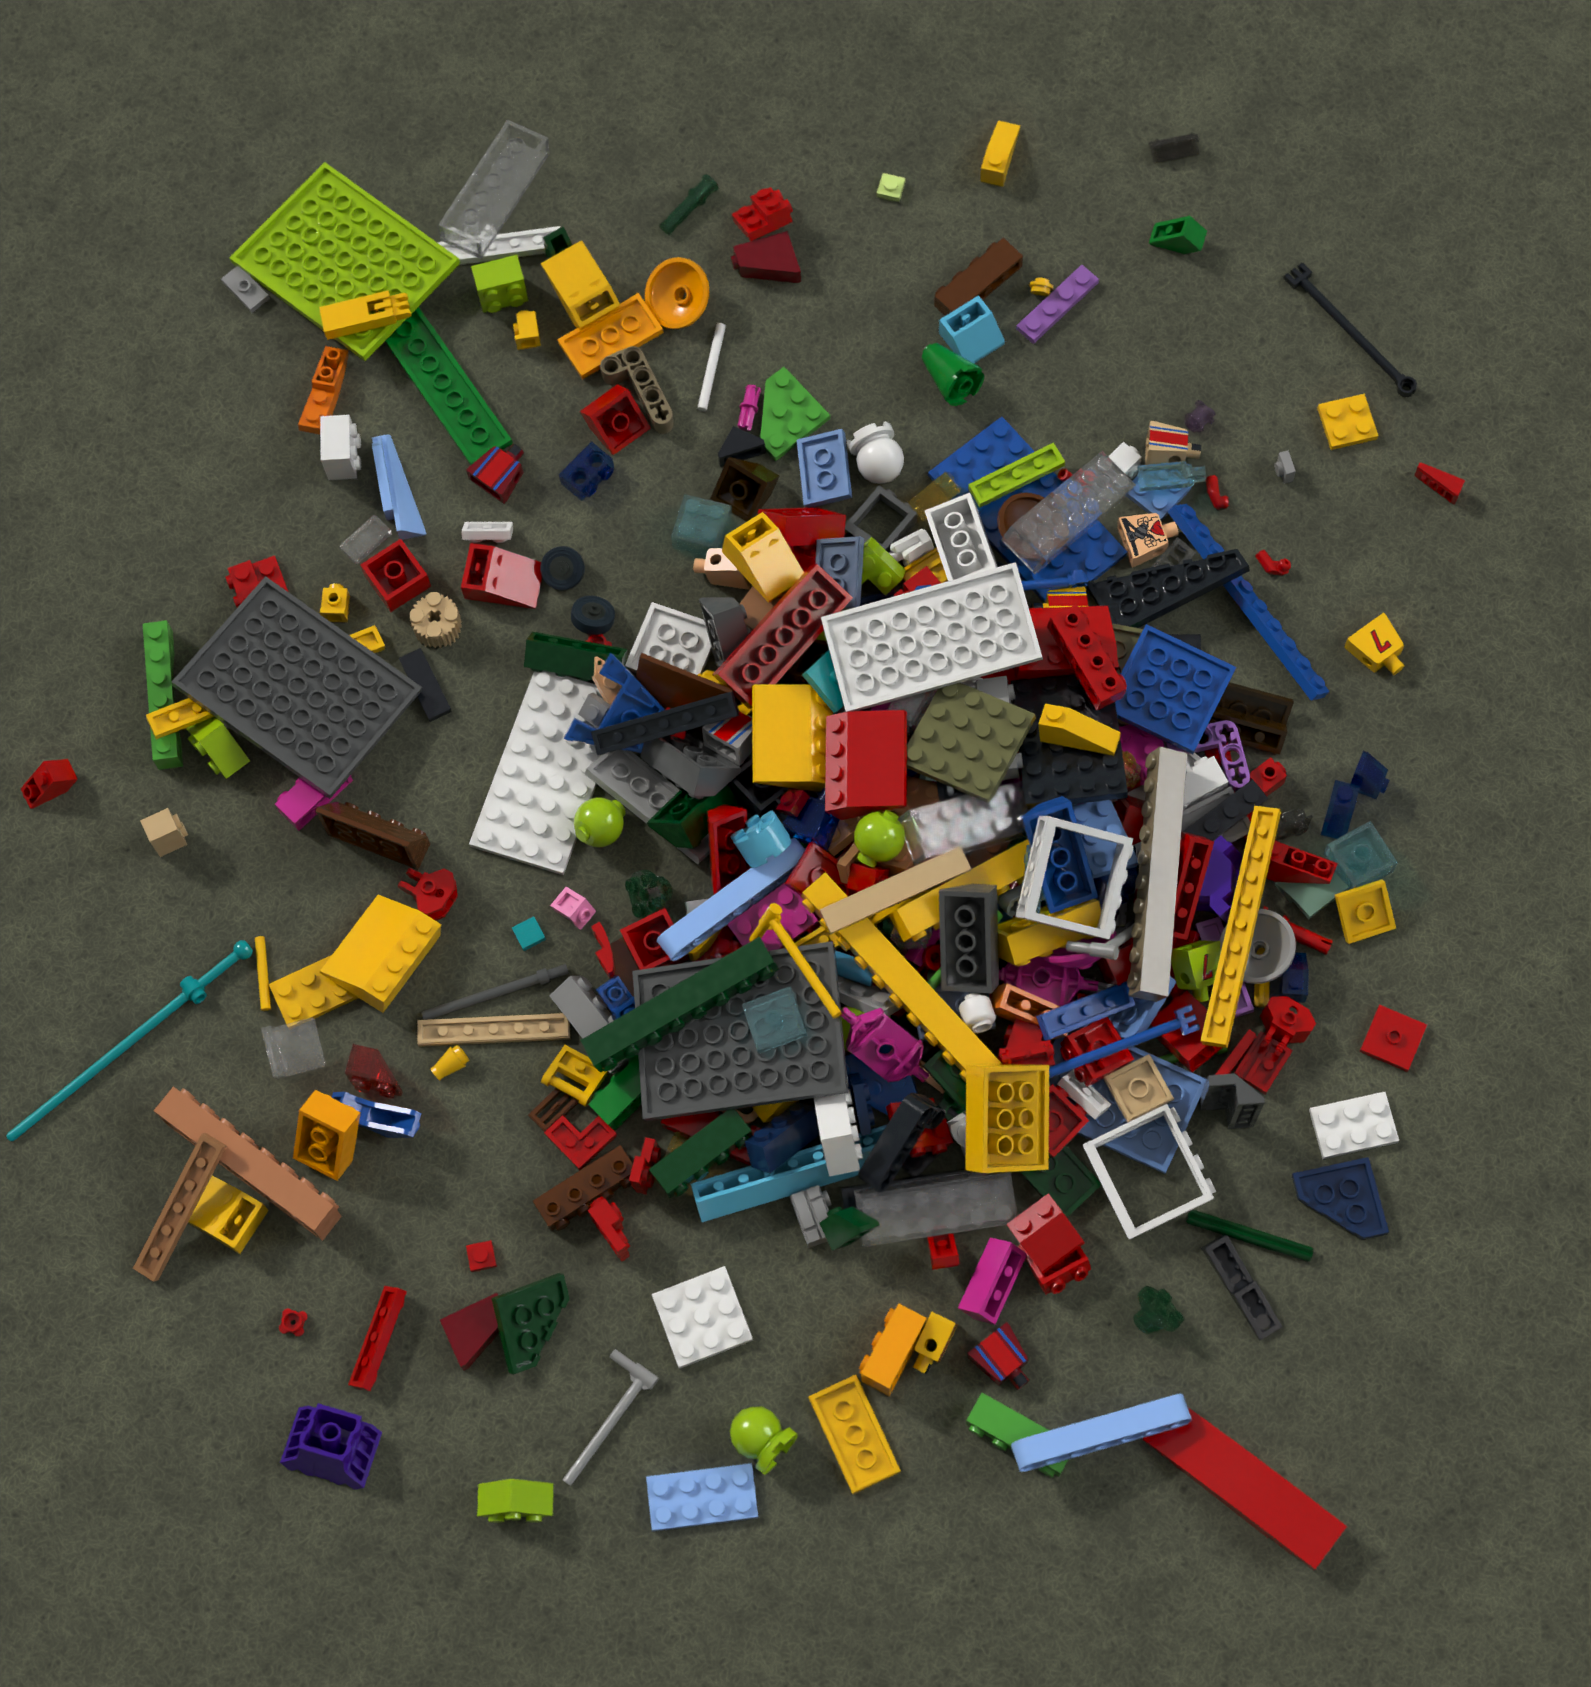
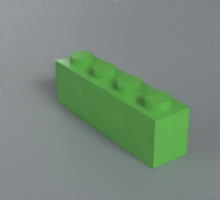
(1006, 1427)

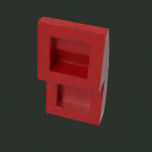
(605, 954)

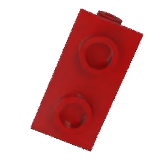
(1029, 1054)

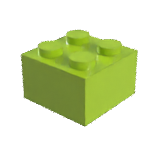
(500, 284)

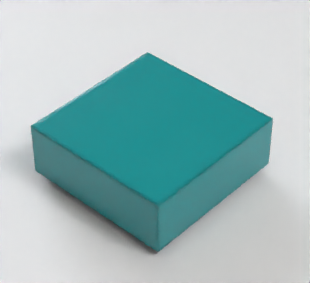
(528, 933)

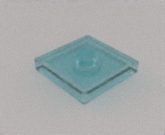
(774, 1019)

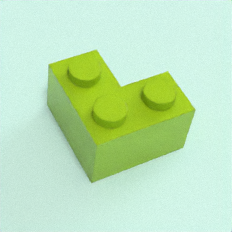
(880, 567)
(215, 740)
(514, 1500)

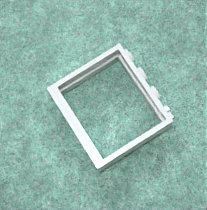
(1037, 866)
(1183, 1141)

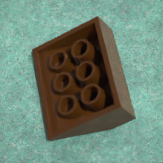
(673, 685)
(373, 833)

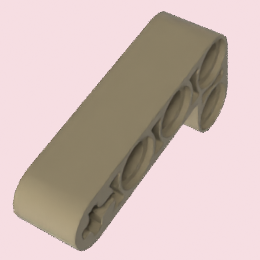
(645, 390)

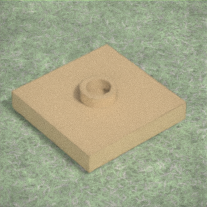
(1138, 1088)

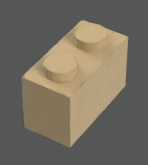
(165, 832)

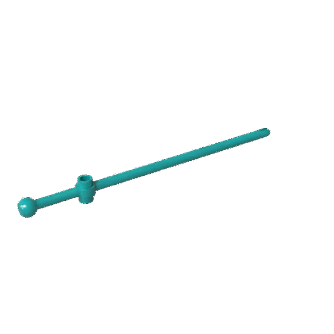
(191, 990)

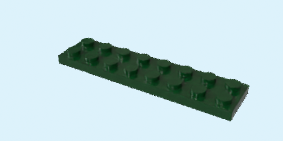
(1066, 1177)

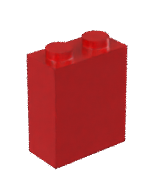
(1187, 1047)

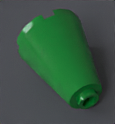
(952, 373)

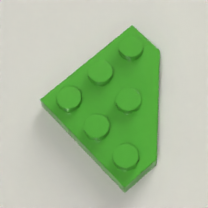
(788, 414)

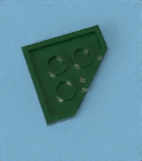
(528, 1319)

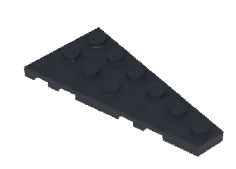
(1163, 588)

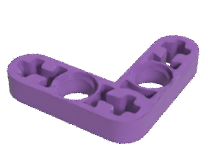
(1216, 741)

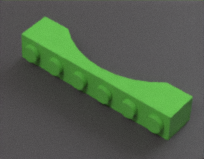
(159, 674)

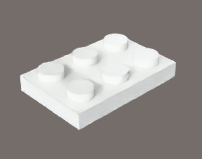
(1354, 1125)

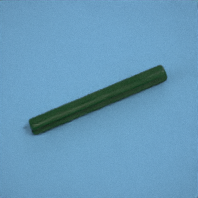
(1250, 1235)

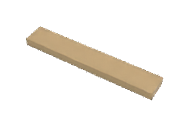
(895, 889)
(492, 1029)

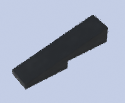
(1241, 1286)

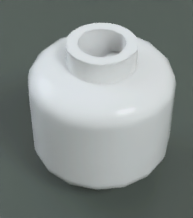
(977, 1012)

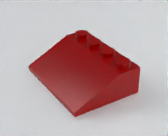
(1053, 660)
(865, 762)

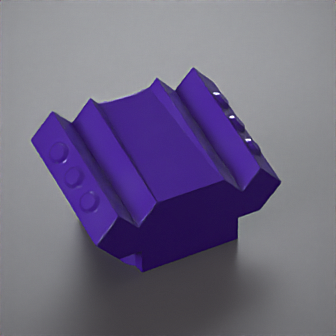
(1220, 879)
(331, 1445)

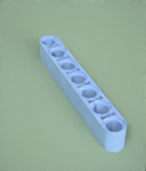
(729, 903)
(1101, 1432)

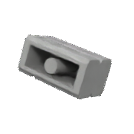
(811, 1209)

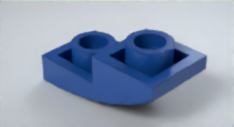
(616, 997)

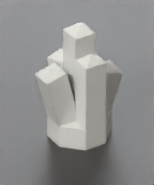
(911, 547)

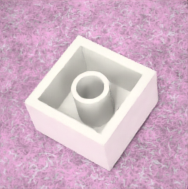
(339, 447)

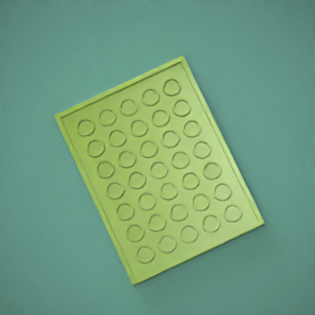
(338, 246)

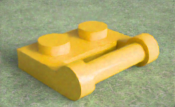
(578, 1068)

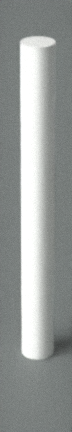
(711, 367)

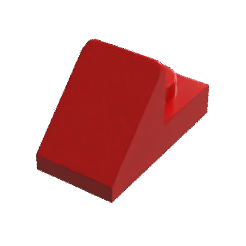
(943, 1251)

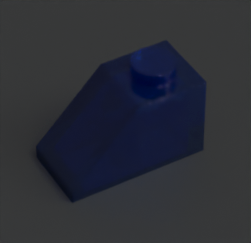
(1370, 776)
(1339, 809)
(1296, 979)

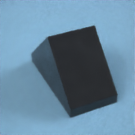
(740, 446)

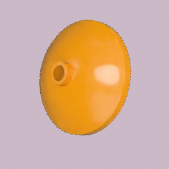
(666, 291)

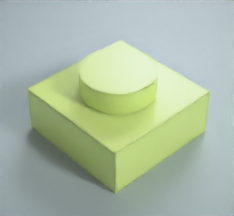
(891, 187)

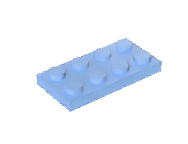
(702, 1497)

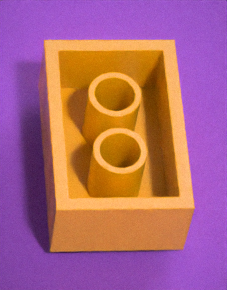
(326, 1135)
(892, 1349)

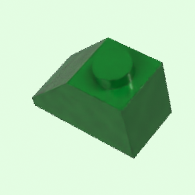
(1179, 235)

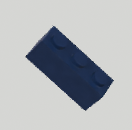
(782, 1137)

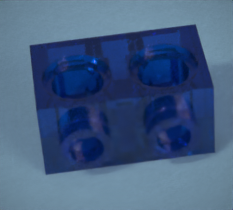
(582, 468)

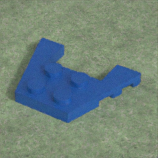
(630, 703)

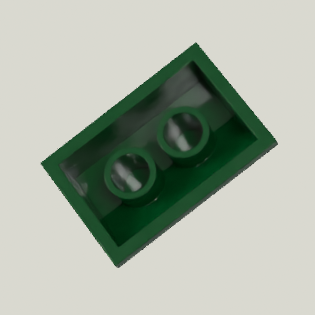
(685, 818)

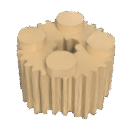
(424, 621)

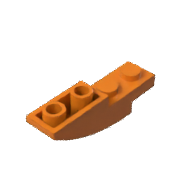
(325, 389)

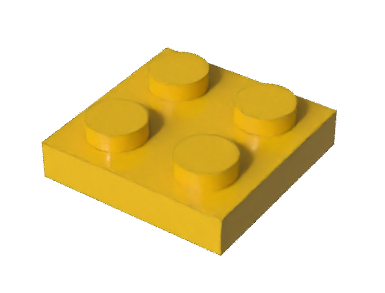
(1347, 421)
(1365, 911)

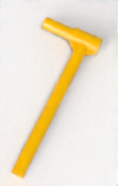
(771, 921)

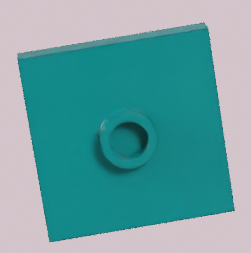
(824, 681)

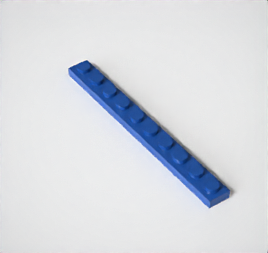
(1253, 607)

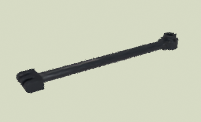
(1302, 279)

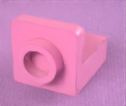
(573, 907)

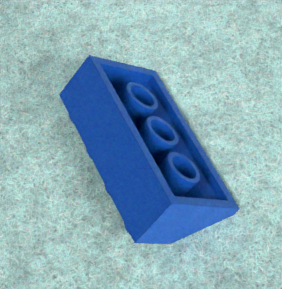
(1067, 873)

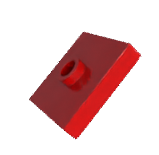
(1393, 1038)

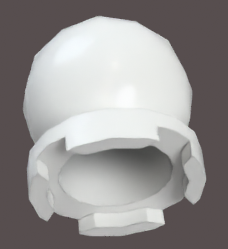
(877, 454)

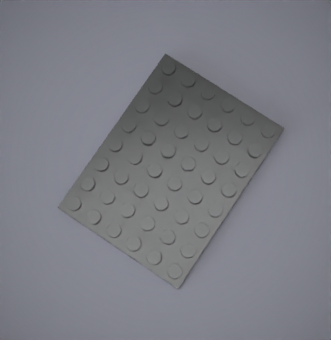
(297, 687)
(715, 1059)

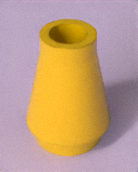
(450, 1062)

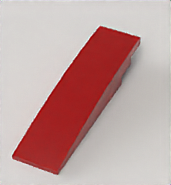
(1250, 1489)

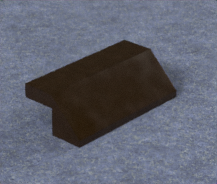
(1257, 715)

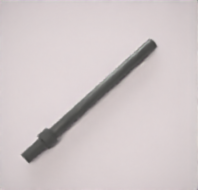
(543, 977)

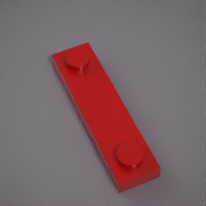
(377, 1338)

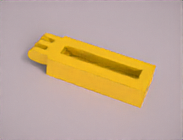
(354, 317)

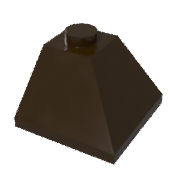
(744, 487)

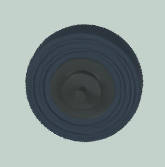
(562, 568)
(592, 615)

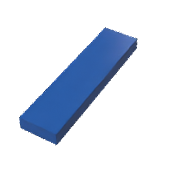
(1085, 1011)

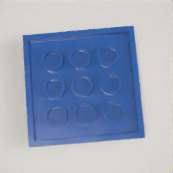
(1172, 688)

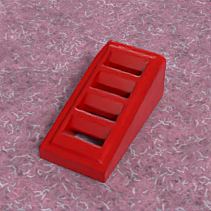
(1440, 481)

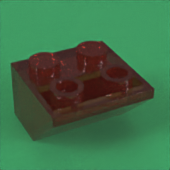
(369, 1072)

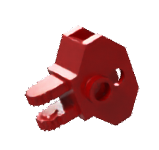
(432, 891)
(1285, 1024)

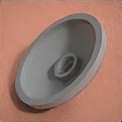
(1279, 942)

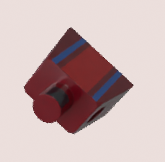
(497, 472)
(1001, 1357)

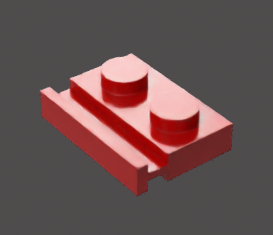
(1261, 1065)

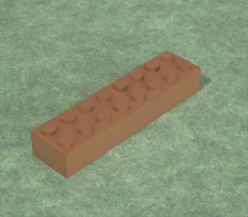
(251, 1165)

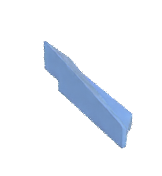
(395, 490)

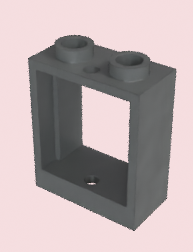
(891, 500)

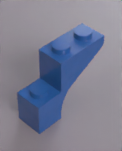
(382, 1118)

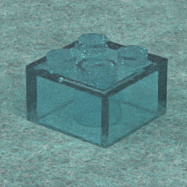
(700, 525)
(1361, 856)

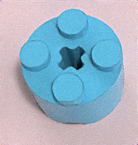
(761, 839)

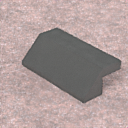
(1236, 1096)

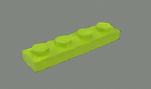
(1016, 475)

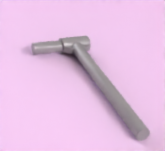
(1108, 950)
(641, 1379)

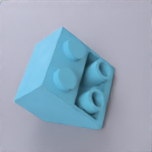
(971, 330)

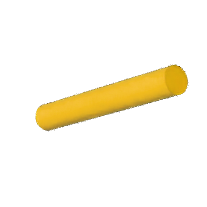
(262, 973)

